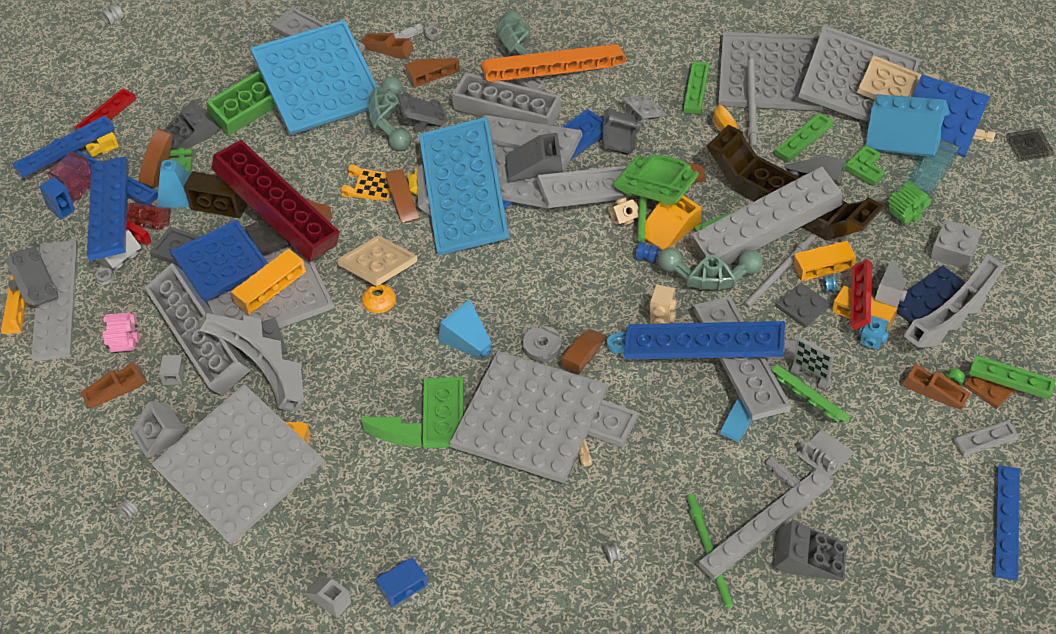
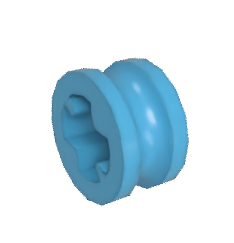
(829, 284)

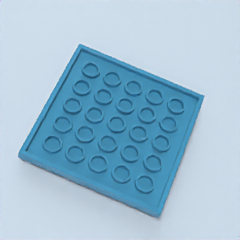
(315, 76)

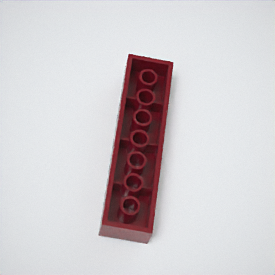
(275, 200)

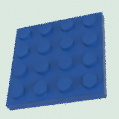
(964, 106)
(219, 260)

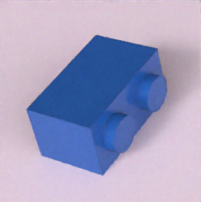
(57, 198)
(401, 582)

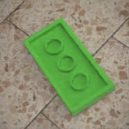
(814, 397)
(442, 410)

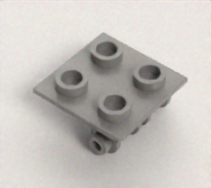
(642, 108)
(824, 453)

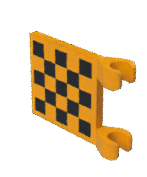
(369, 184)

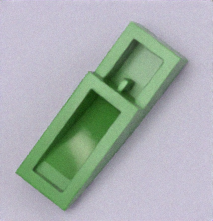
(394, 430)

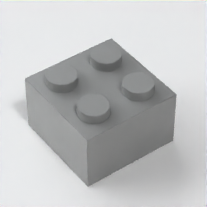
(956, 244)

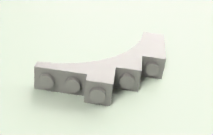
(968, 300)
(266, 352)

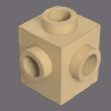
(624, 211)

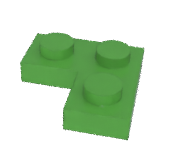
(862, 166)

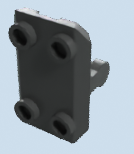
(421, 111)
(620, 131)
(31, 276)

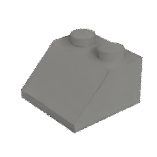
(116, 261)
(157, 428)

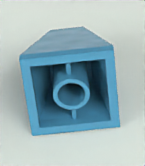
(171, 185)
(465, 332)

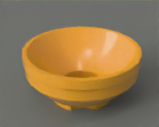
(722, 118)
(379, 303)

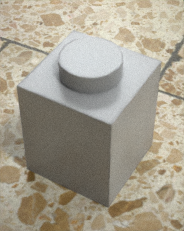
(172, 369)

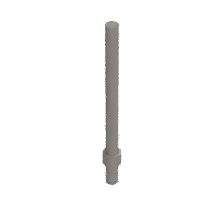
(752, 130)
(802, 246)

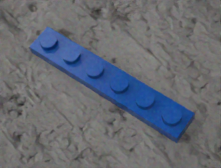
(63, 146)
(1007, 523)

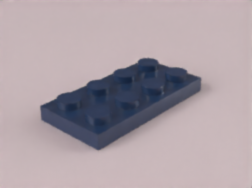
(929, 294)

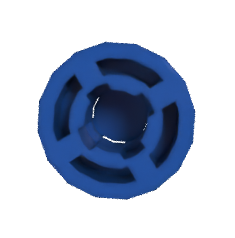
(647, 252)

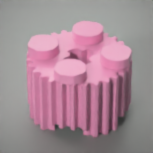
(121, 332)

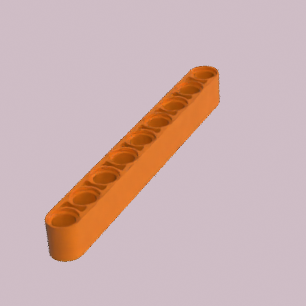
(552, 62)

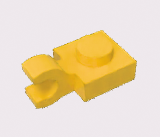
(104, 145)
(412, 178)

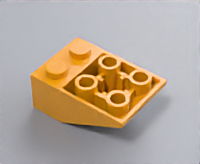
(672, 222)

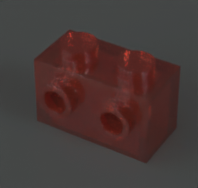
(149, 214)

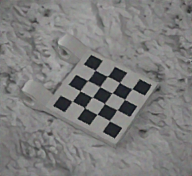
(813, 359)

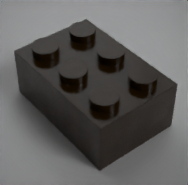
(212, 195)

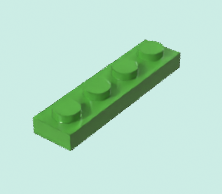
(696, 87)
(803, 137)
(1012, 377)

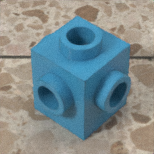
(874, 333)

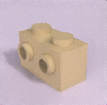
(663, 305)

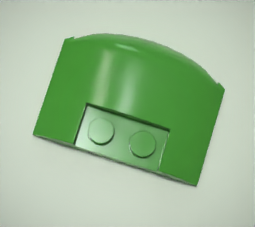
(657, 178)

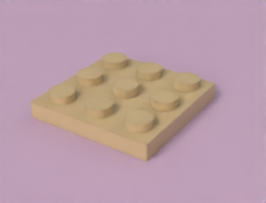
(888, 79)
(377, 260)

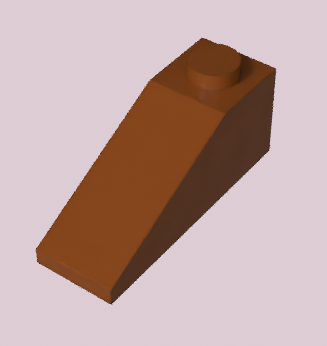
(429, 70)

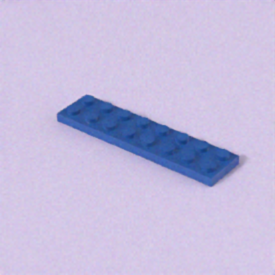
(108, 208)
(705, 340)

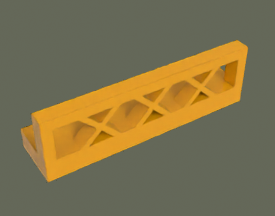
(13, 312)

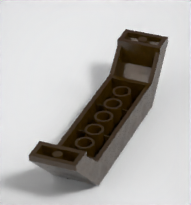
(758, 177)

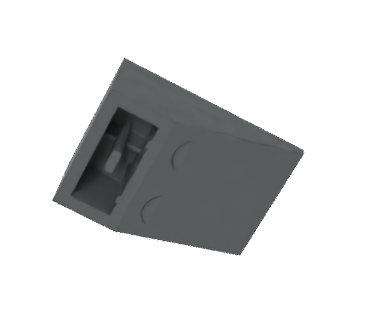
(191, 127)
(535, 158)
(833, 166)
(810, 552)

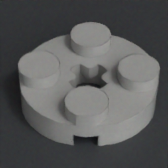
(546, 352)

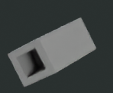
(329, 596)

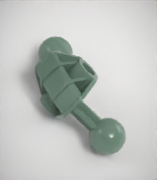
(512, 33)
(381, 106)
(711, 271)

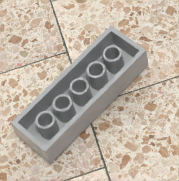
(505, 100)

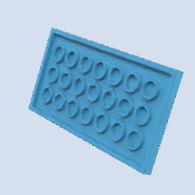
(463, 186)

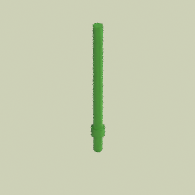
(642, 216)
(697, 515)

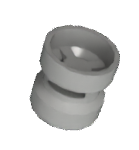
(112, 14)

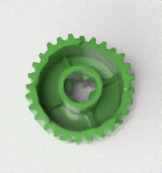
(908, 203)

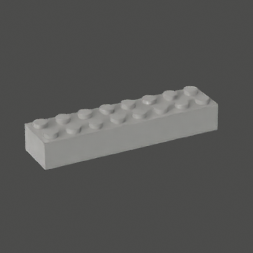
(769, 217)
(183, 310)

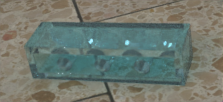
(935, 168)

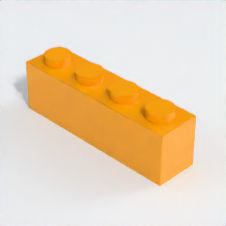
(268, 281)

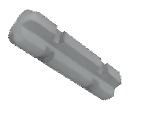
(409, 32)
(782, 472)

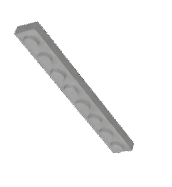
(764, 524)

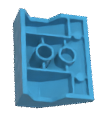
(906, 124)

